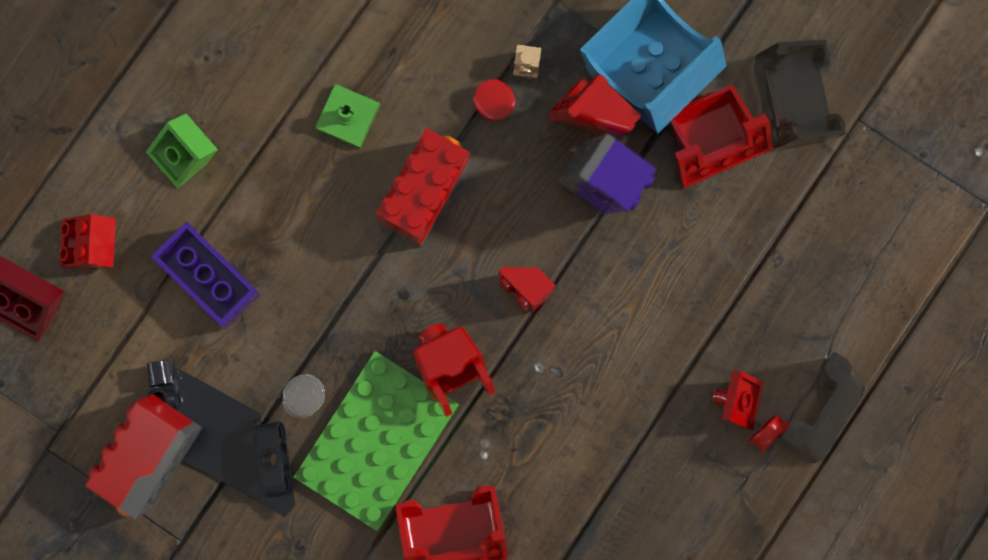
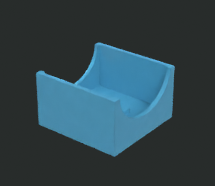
(653, 60)

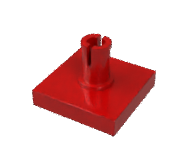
(740, 399)

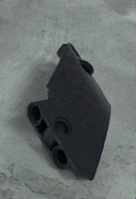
(231, 440)

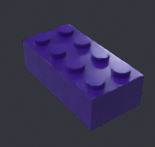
(205, 275)

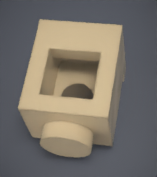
(527, 61)

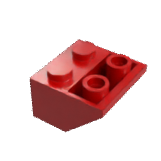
(87, 242)
(528, 284)

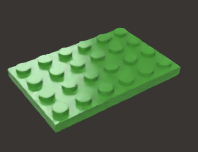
(375, 442)

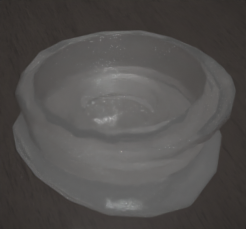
(303, 395)

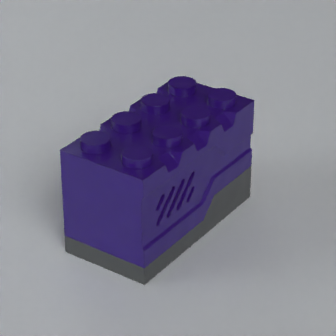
(607, 175)

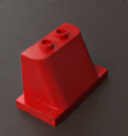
(595, 108)
(717, 135)

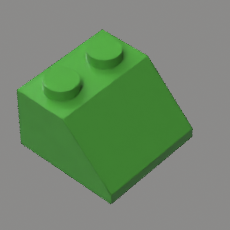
(181, 150)

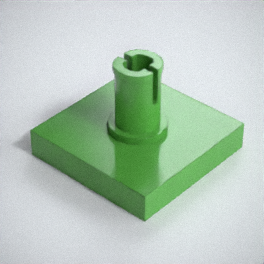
(347, 116)

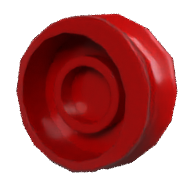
(493, 99)
(768, 433)

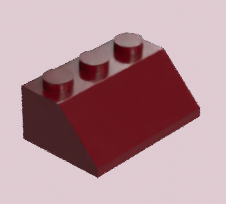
(26, 300)

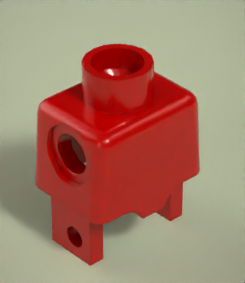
(449, 362)

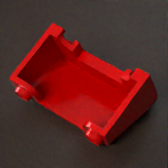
(454, 530)

